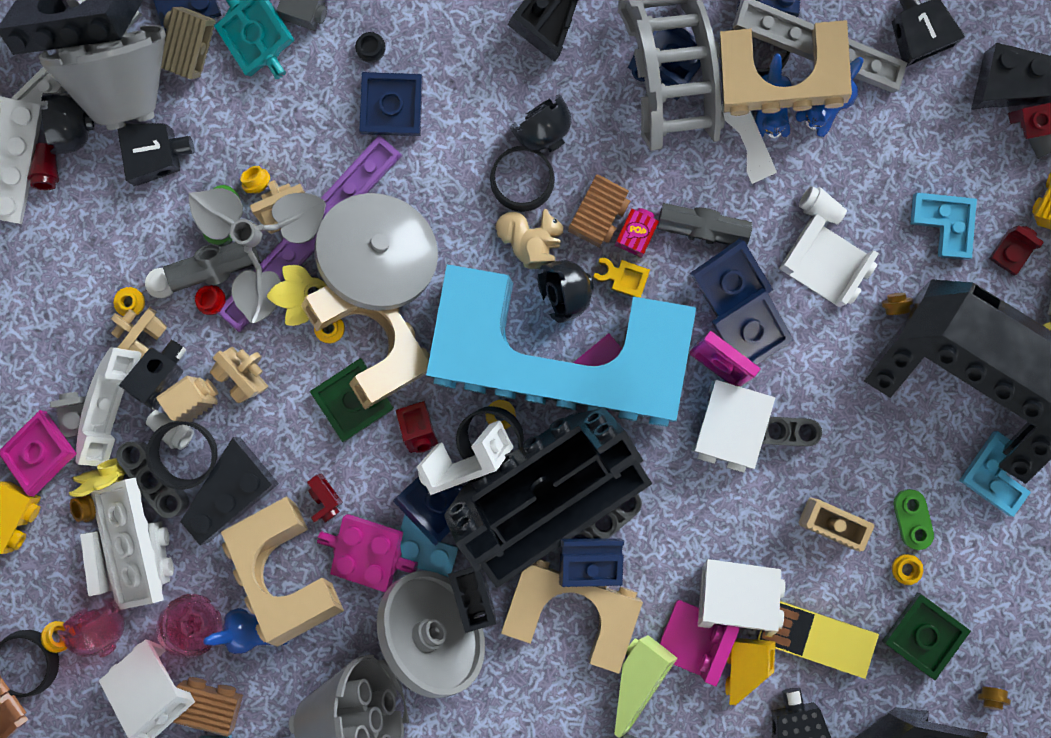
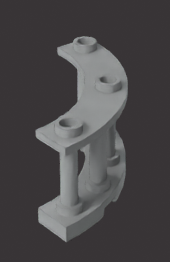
(649, 59)

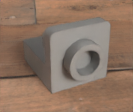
(69, 412)

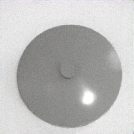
(375, 251)
(426, 638)

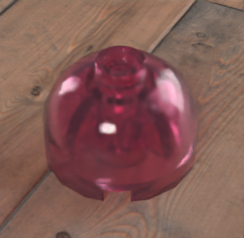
(186, 624)
(94, 633)

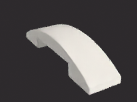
(101, 406)

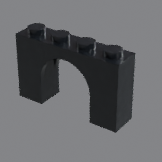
(47, 26)

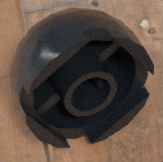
(65, 123)
(544, 126)
(565, 284)

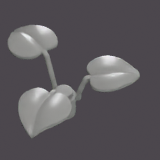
(219, 215)

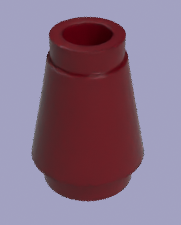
(43, 168)

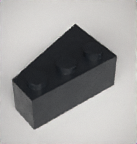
(1012, 78)
(228, 492)

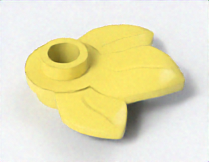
(292, 293)
(100, 478)

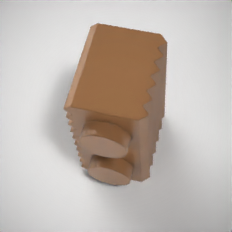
(599, 210)
(213, 709)

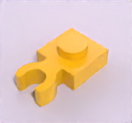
(627, 279)

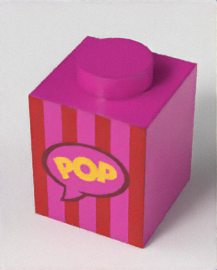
(637, 232)

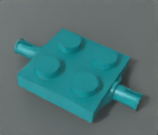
(254, 35)

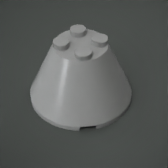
(114, 77)
(353, 704)

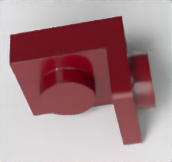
(1033, 120)
(1015, 248)
(416, 427)
(323, 493)

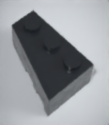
(544, 24)

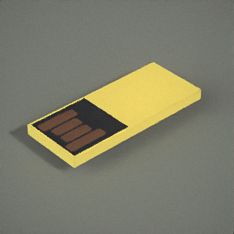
(824, 640)

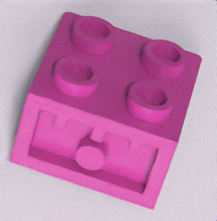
(698, 648)

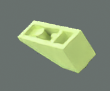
(640, 678)

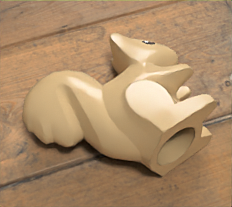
(530, 245)

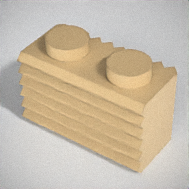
(188, 398)
(836, 524)

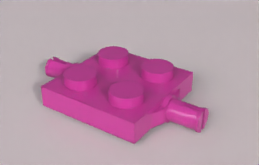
(366, 553)

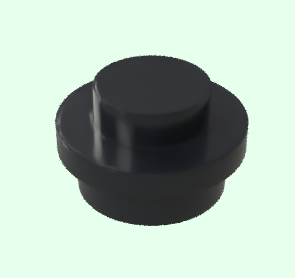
(370, 47)

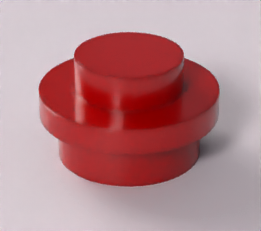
(210, 299)

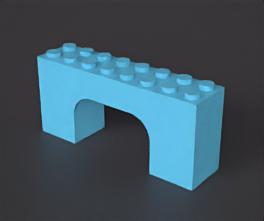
(474, 351)

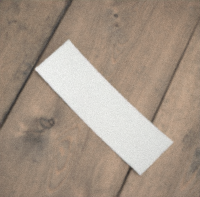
(758, 158)

